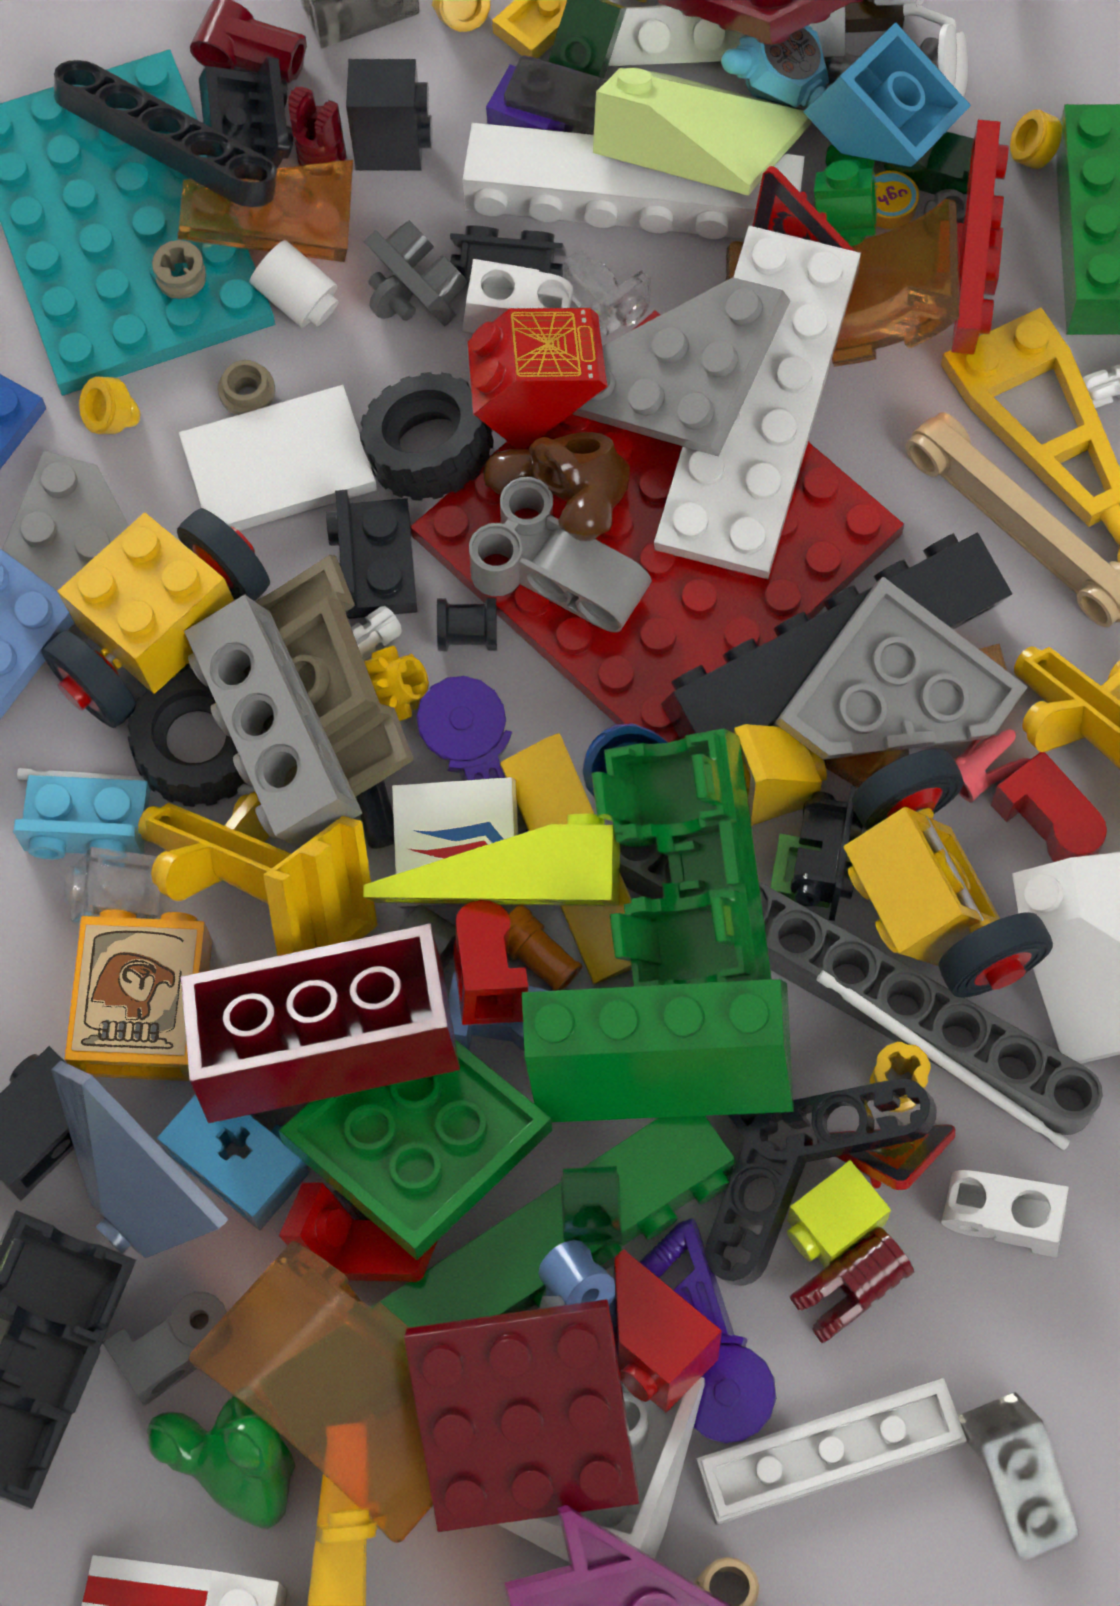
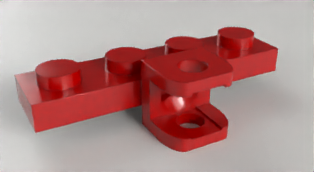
(980, 238)

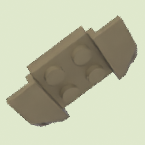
(329, 662)

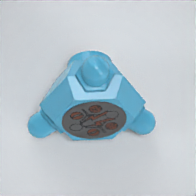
(782, 72)

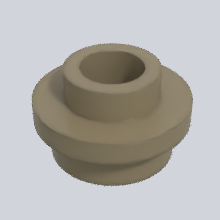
(241, 375)

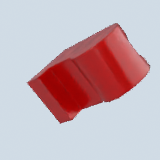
(1052, 808)
(485, 984)

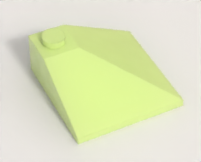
(692, 128)

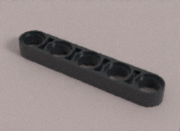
(180, 149)

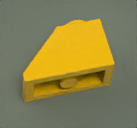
(777, 771)

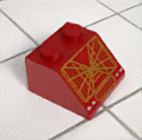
(535, 369)

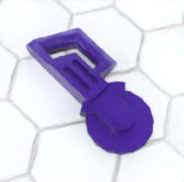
(465, 724)
(739, 1386)

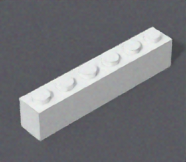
(562, 179)

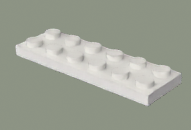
(736, 504)

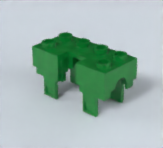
(696, 810)

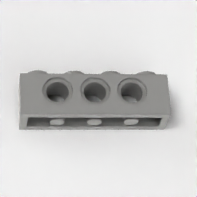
(320, 792)

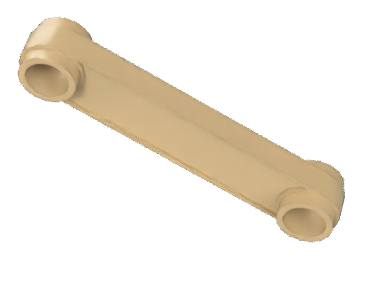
(945, 449)

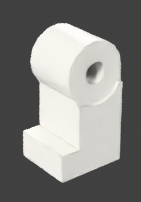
(502, 286)
(1006, 1209)

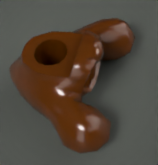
(576, 469)

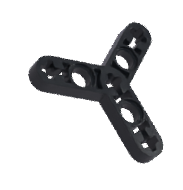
(785, 1166)

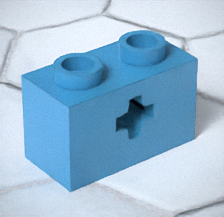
(248, 1185)

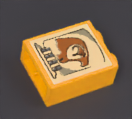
(129, 994)

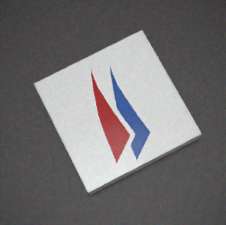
(450, 819)

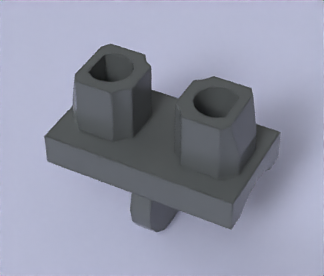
(400, 255)

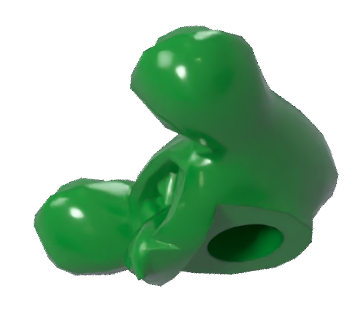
(236, 1462)

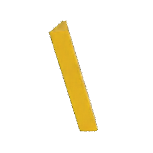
(545, 795)

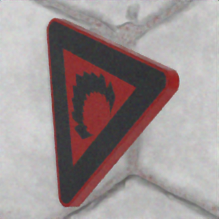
(788, 212)
(900, 1163)

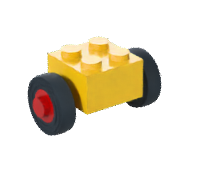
(140, 602)
(927, 887)

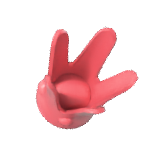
(976, 760)

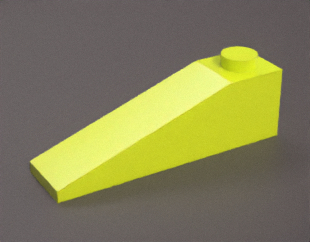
(539, 867)

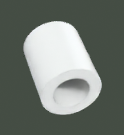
(295, 285)

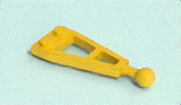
(1014, 356)

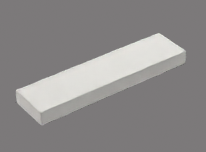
(830, 1451)

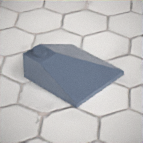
(128, 1175)

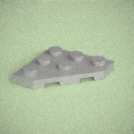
(690, 366)
(64, 520)
(898, 684)

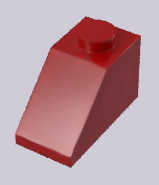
(659, 1336)

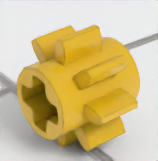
(397, 680)

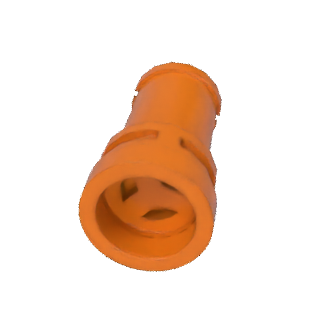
(539, 950)

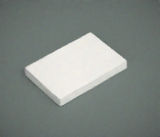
(278, 459)

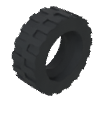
(437, 470)
(163, 771)

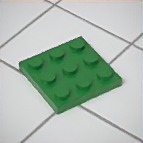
(419, 1148)

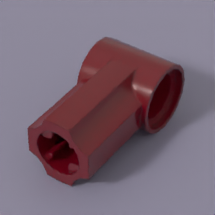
(234, 38)

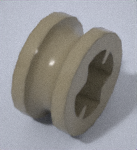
(174, 253)

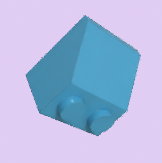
(888, 103)

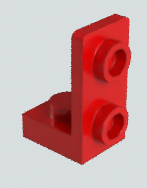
(348, 1244)

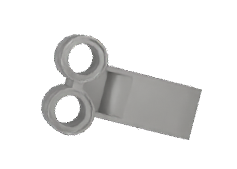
(544, 558)

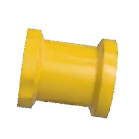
(902, 1059)

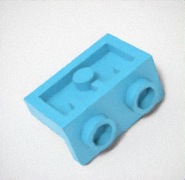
(80, 814)

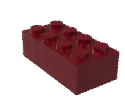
(318, 1024)

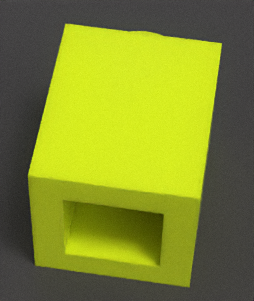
(836, 1215)

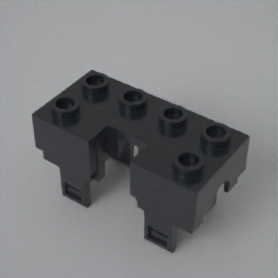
(58, 1310)

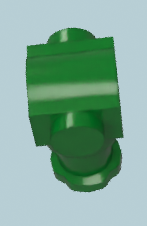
(847, 195)

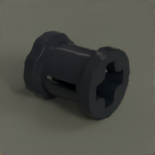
(466, 624)

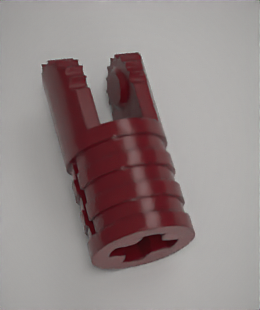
(315, 129)
(862, 1276)

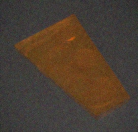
(306, 211)

